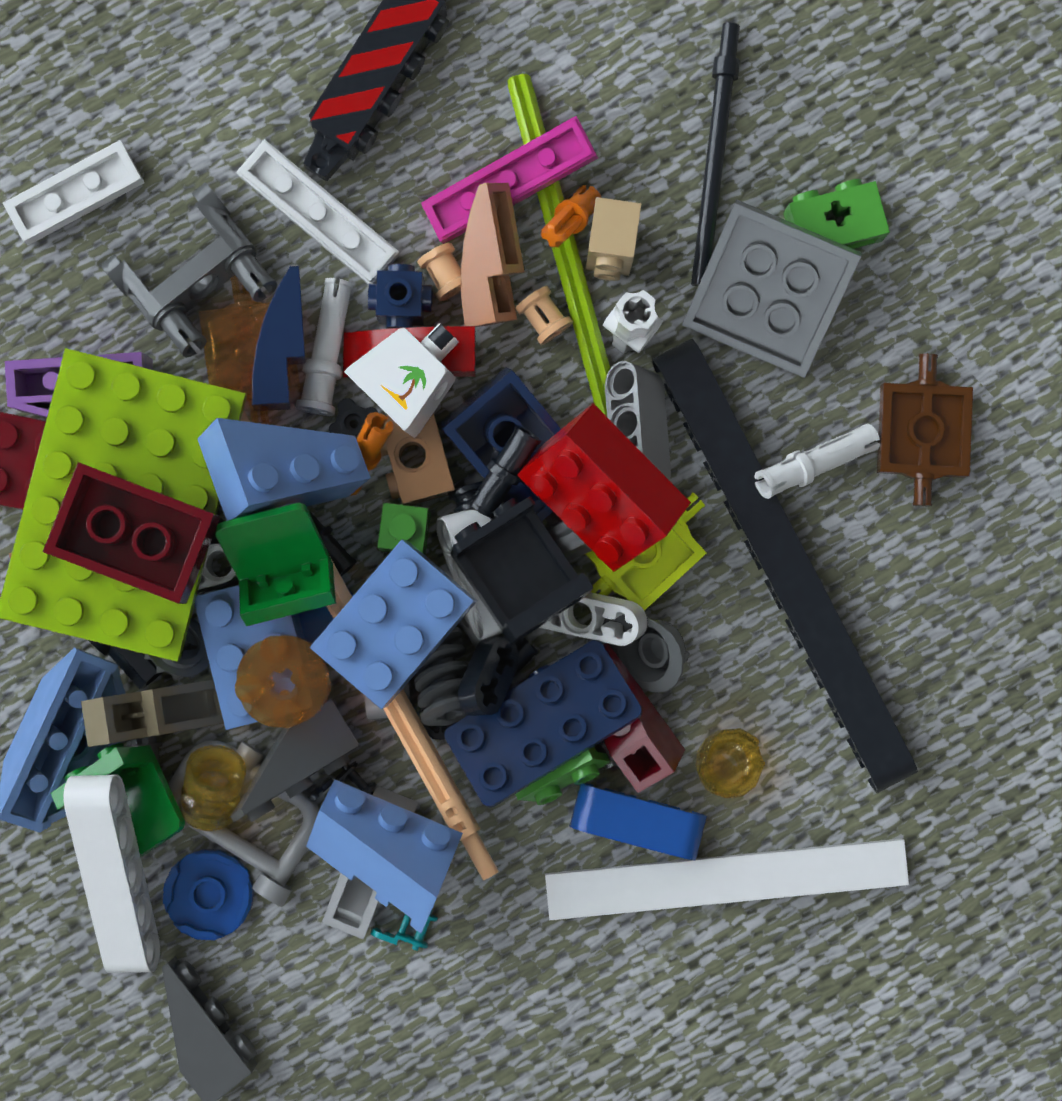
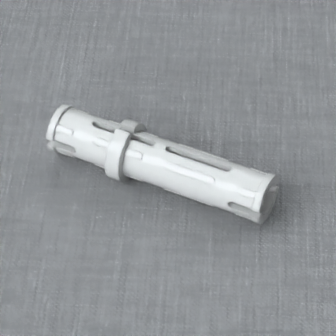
(804, 466)

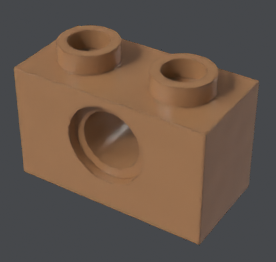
(426, 481)

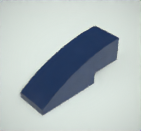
(279, 345)

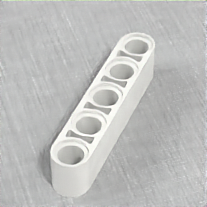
(112, 873)

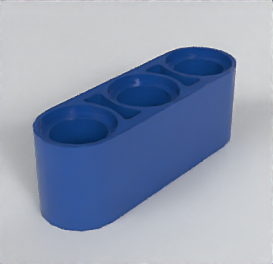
(638, 821)

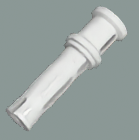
(322, 367)

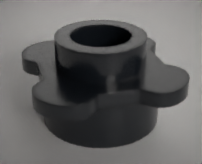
(347, 412)

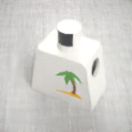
(407, 376)

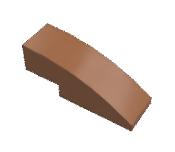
(489, 257)

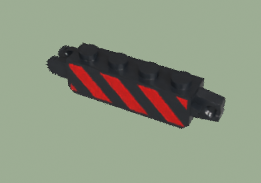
(370, 81)

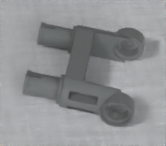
(171, 300)

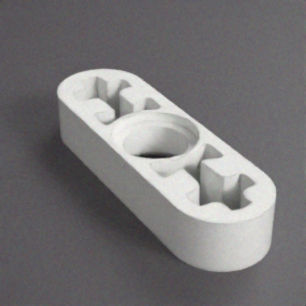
(601, 608)

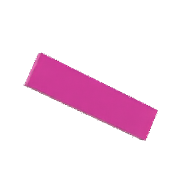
(525, 169)

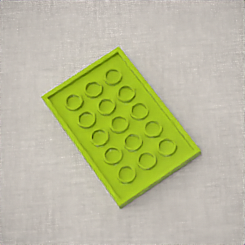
(136, 429)

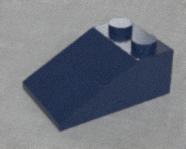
(488, 420)

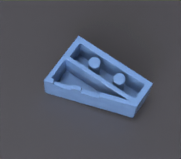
(276, 466)
(385, 848)

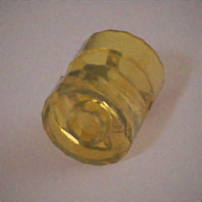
(212, 787)

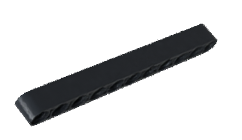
(788, 569)

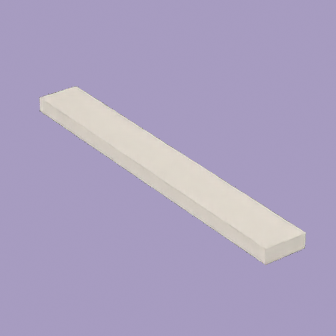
(726, 879)

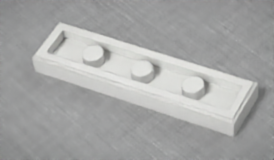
(317, 212)

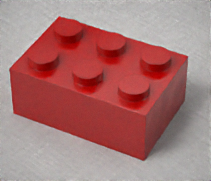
(604, 488)

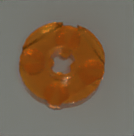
(256, 681)

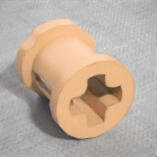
(443, 270)
(542, 300)

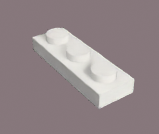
(73, 192)

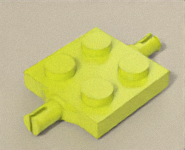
(654, 569)

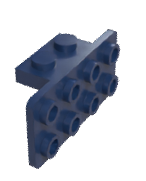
(543, 723)

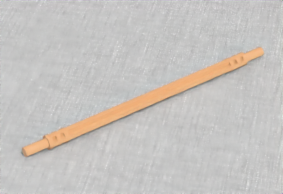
(427, 759)

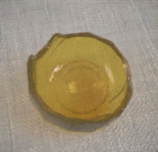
(718, 773)

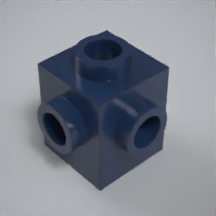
(403, 312)

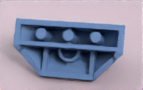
(53, 739)

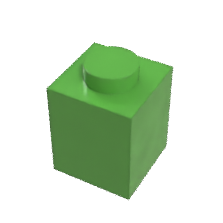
(403, 523)

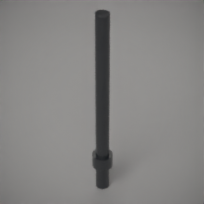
(725, 72)

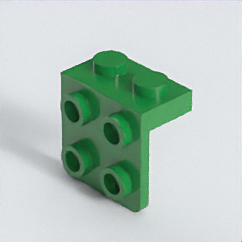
(278, 563)
(149, 797)

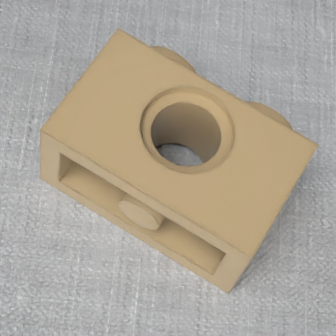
(613, 238)

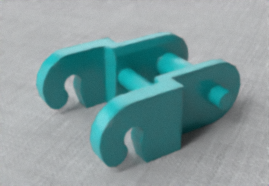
(416, 941)

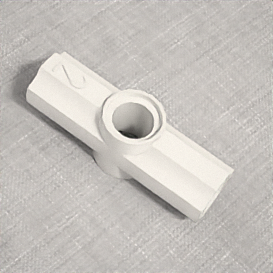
(633, 321)

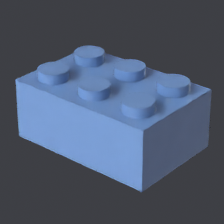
(393, 624)
(228, 641)

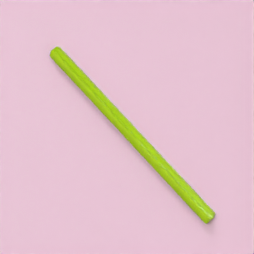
(567, 254)

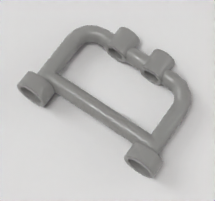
(274, 872)

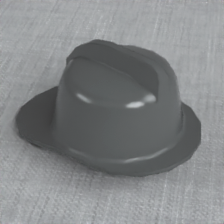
(655, 657)

